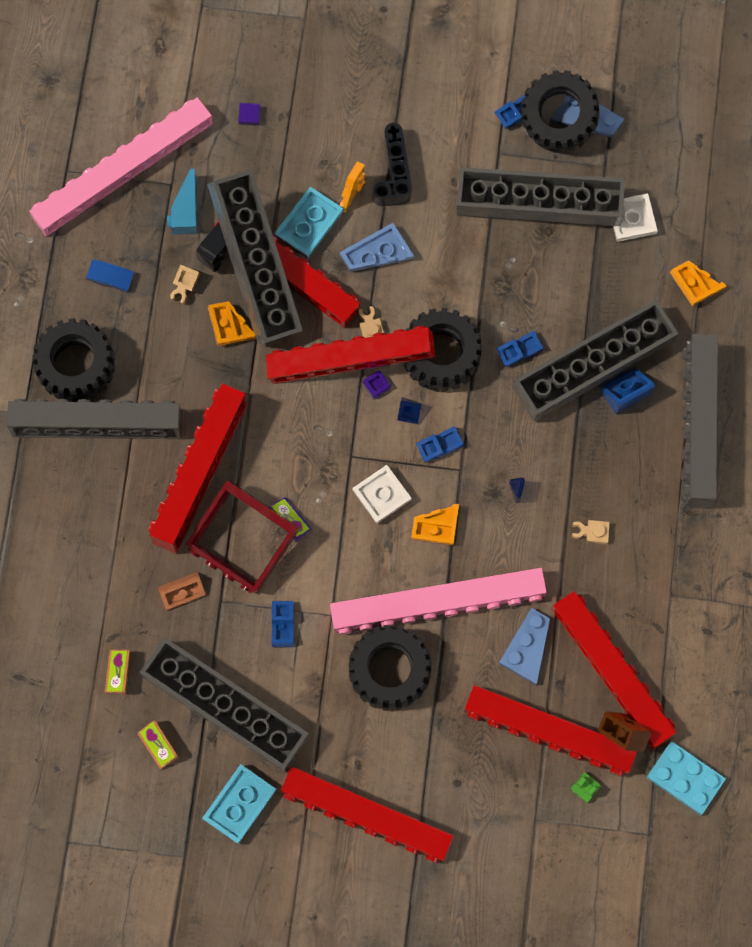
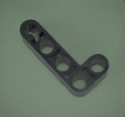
(394, 163)
(212, 249)

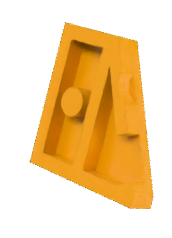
(354, 184)
(695, 282)
(228, 324)
(436, 526)

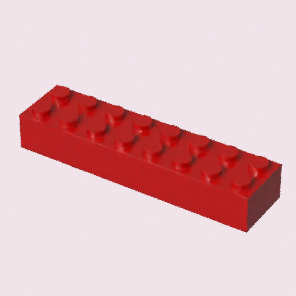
(198, 468)

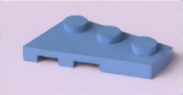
(569, 112)
(377, 250)
(527, 647)

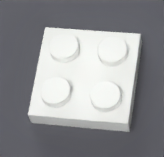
(636, 219)
(381, 494)

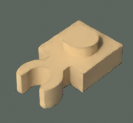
(185, 280)
(370, 325)
(595, 531)

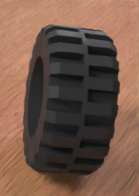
(560, 84)
(68, 335)
(461, 370)
(397, 639)

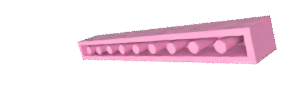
(121, 166)
(438, 600)

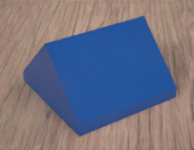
(627, 389)

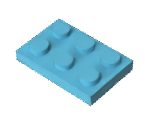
(308, 222)
(686, 778)
(239, 804)

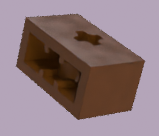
(624, 731)

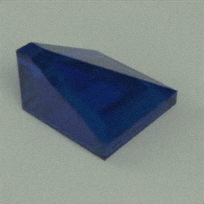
(409, 411)
(517, 488)

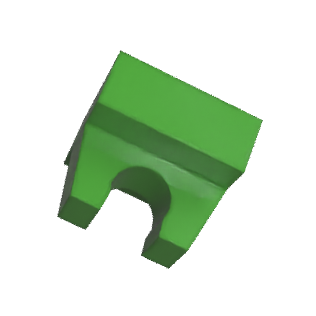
(585, 787)

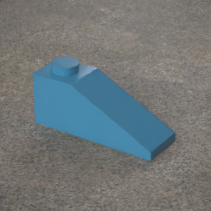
(184, 209)

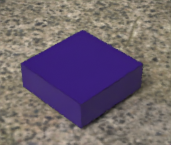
(249, 114)
(376, 384)

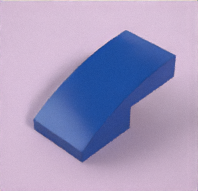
(510, 113)
(110, 275)
(520, 349)
(440, 445)
(282, 624)

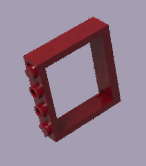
(215, 562)

